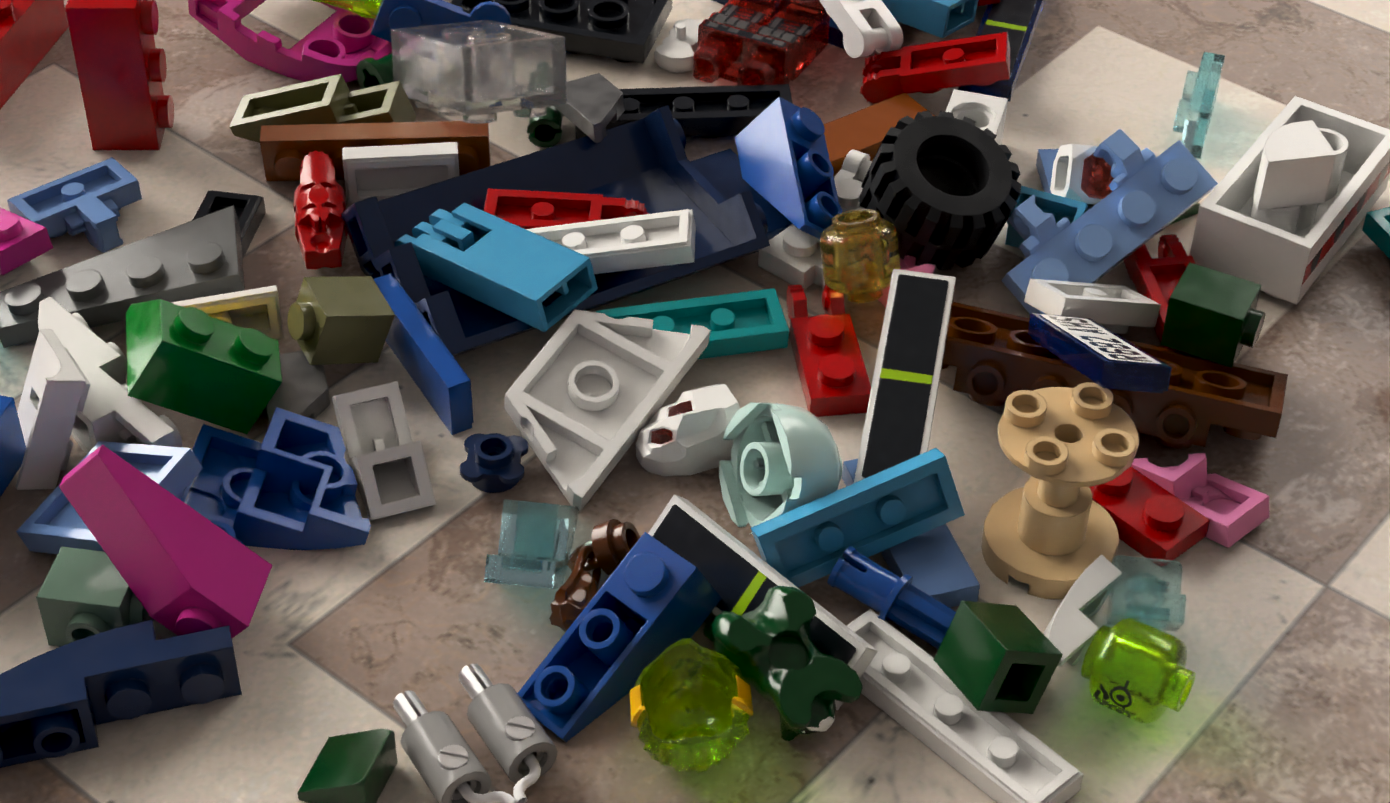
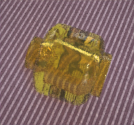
(859, 254)

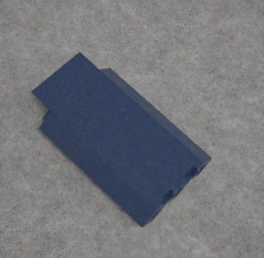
(632, 162)

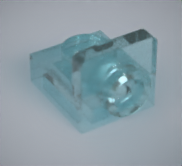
(1148, 592)

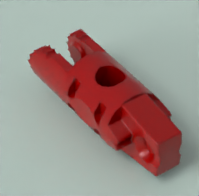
(318, 212)

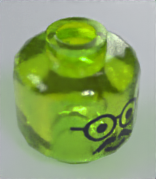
(1137, 670)

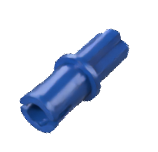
(891, 596)

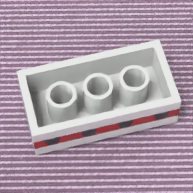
(1293, 244)

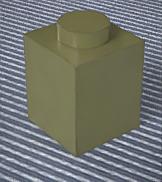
(340, 320)

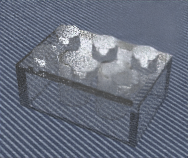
(480, 69)

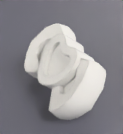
(678, 48)

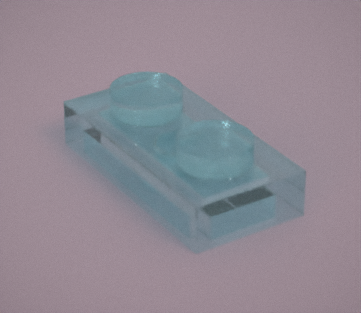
(1198, 103)

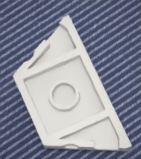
(595, 393)

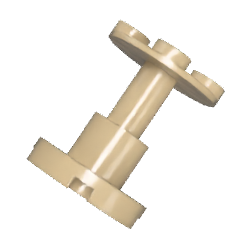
(1051, 524)

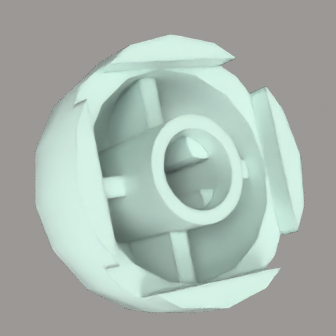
(777, 462)

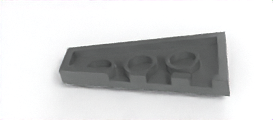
(172, 266)

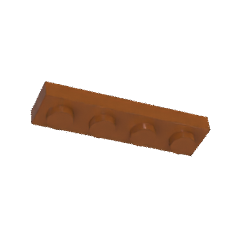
(286, 145)

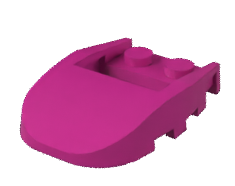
(326, 51)

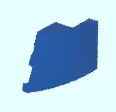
(282, 491)

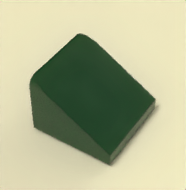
(351, 768)

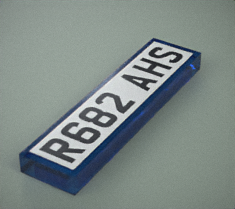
(1100, 353)

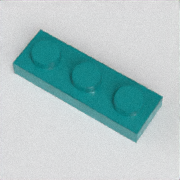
(736, 320)

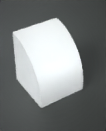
(1294, 167)

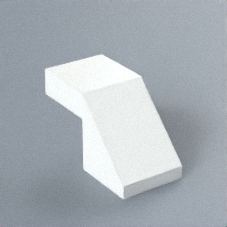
(381, 451)

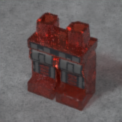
(760, 41)

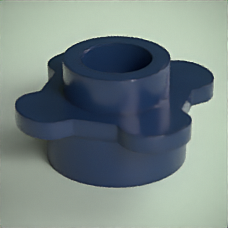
(493, 461)

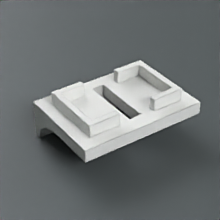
(47, 411)

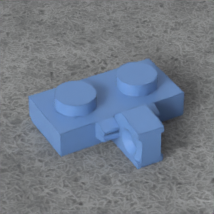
(81, 203)

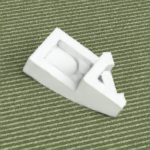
(1070, 626)

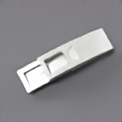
(108, 409)

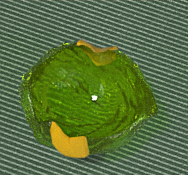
(691, 707)

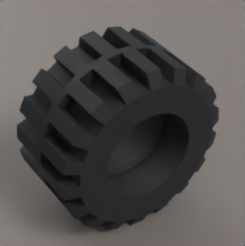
(973, 183)

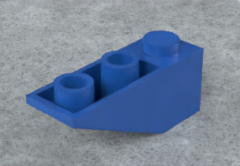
(790, 166)
(625, 626)

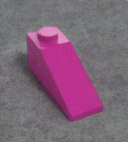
(168, 553)

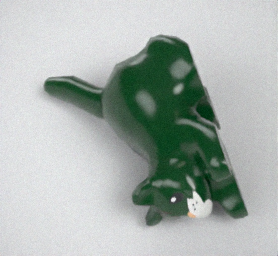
(783, 663)

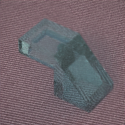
(533, 544)

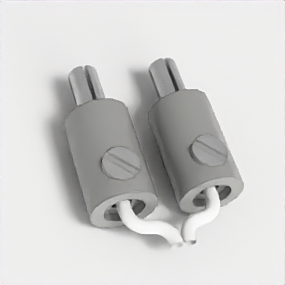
(503, 725)

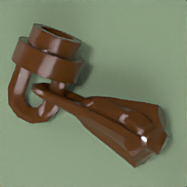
(605, 551)

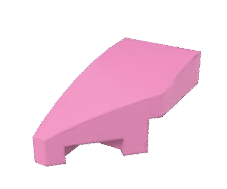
(1227, 504)

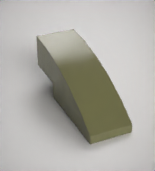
(321, 102)

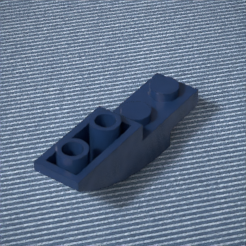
(112, 676)

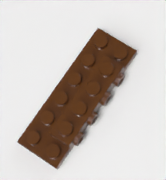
(1000, 357)

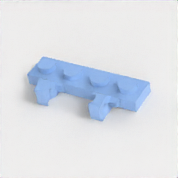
(1143, 201)

